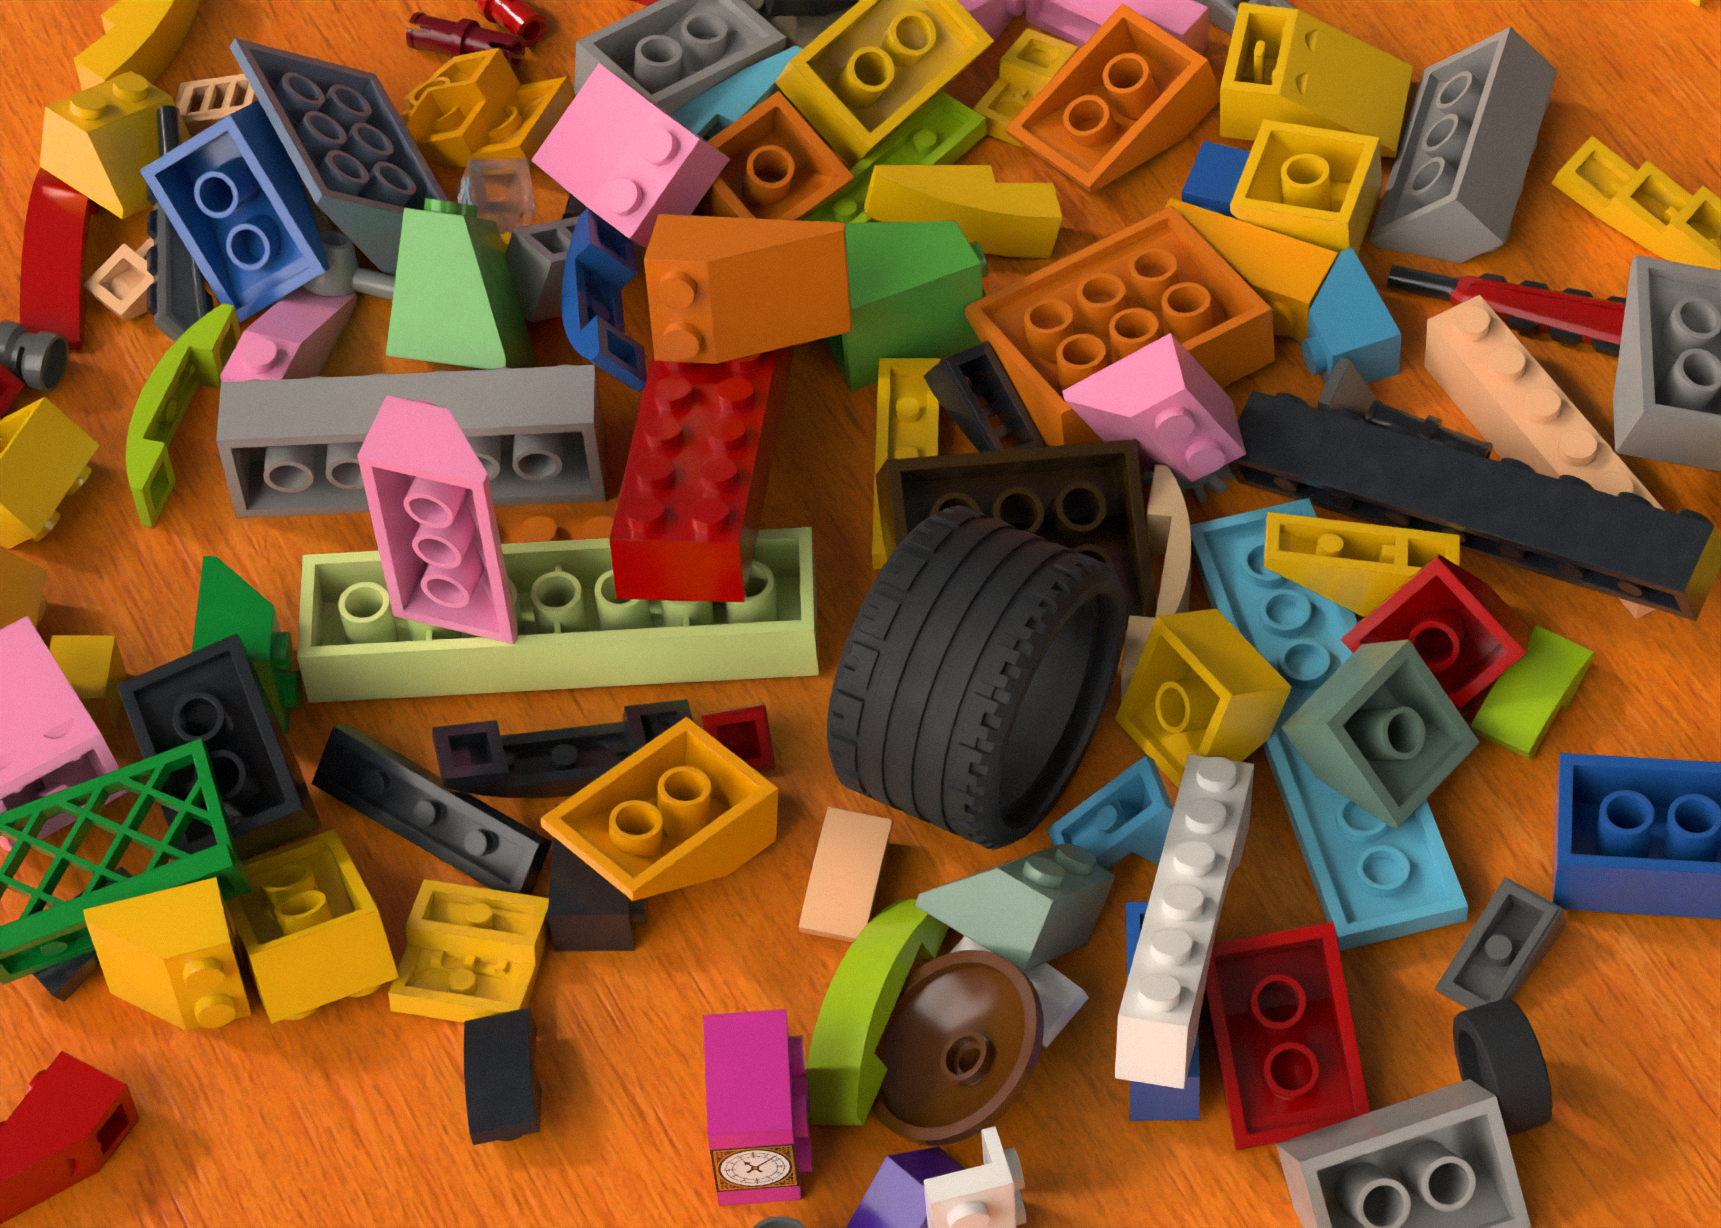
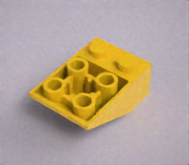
(1309, 75)

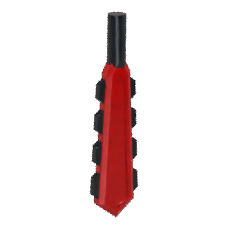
(1528, 306)

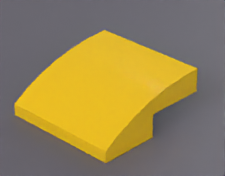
(469, 952)

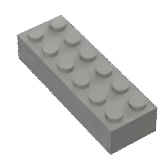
(297, 441)

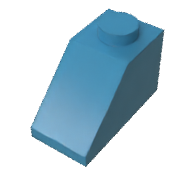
(1351, 324)

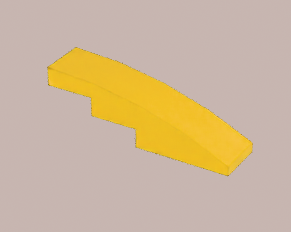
(1645, 205)

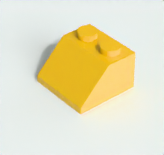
(104, 139)
(1310, 184)
(39, 464)
(1200, 693)
(172, 955)

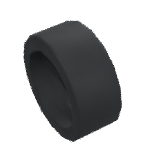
(1504, 1057)

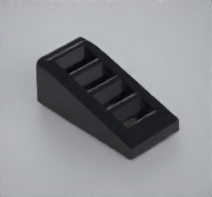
(991, 381)

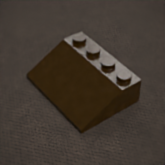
(1065, 493)

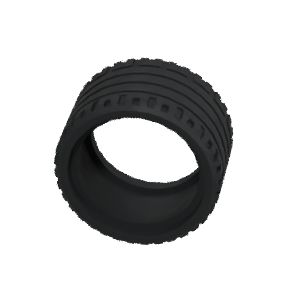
(976, 676)

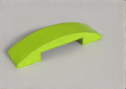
(190, 362)
(856, 1008)

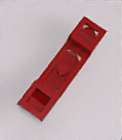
(55, 259)

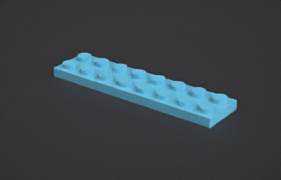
(1366, 874)

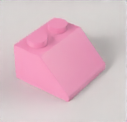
(1166, 406)

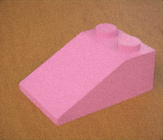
(628, 157)

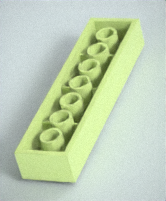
(566, 627)

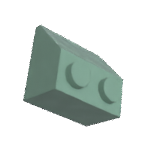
(1381, 731)
(1027, 905)

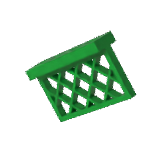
(60, 932)

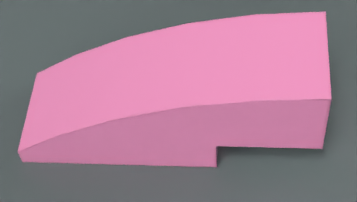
(1080, 19)

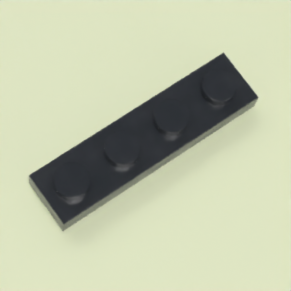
(429, 815)

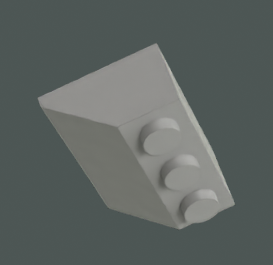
(1409, 1166)

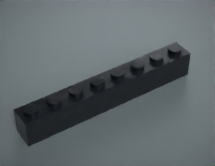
(1496, 507)

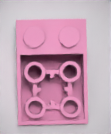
(44, 729)

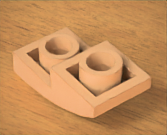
(845, 874)

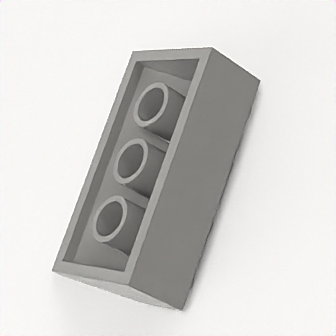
(1466, 151)

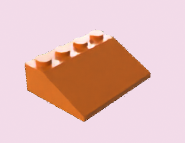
(1113, 303)

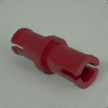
(462, 38)

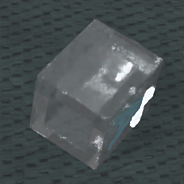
(500, 191)

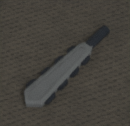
(179, 286)

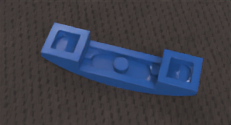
(591, 300)

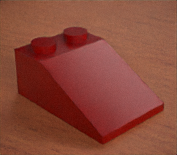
(1283, 1035)

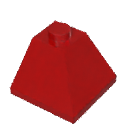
(1453, 624)

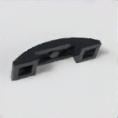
(546, 762)

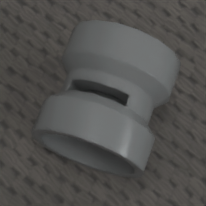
(33, 357)

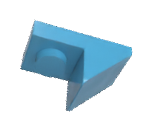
(1120, 818)

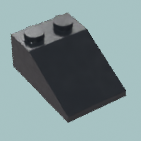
(222, 701)

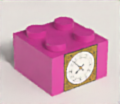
(756, 1107)

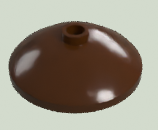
(958, 1047)

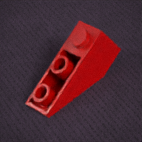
(61, 1132)

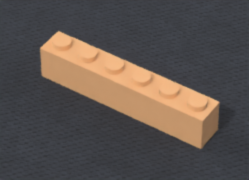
(1520, 404)

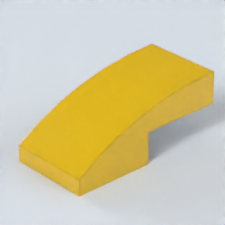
(1022, 75)

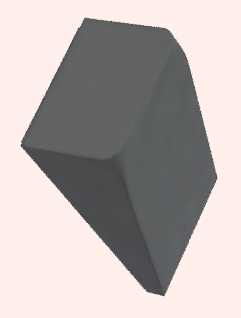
(1502, 947)

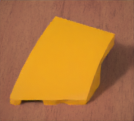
(482, 111)

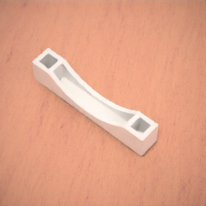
(1181, 922)

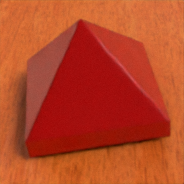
(743, 732)

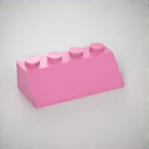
(435, 522)

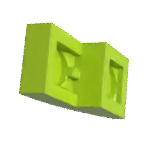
(1532, 692)

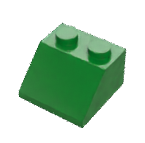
(233, 606)

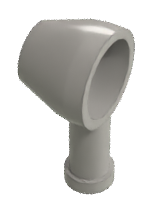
(345, 272)

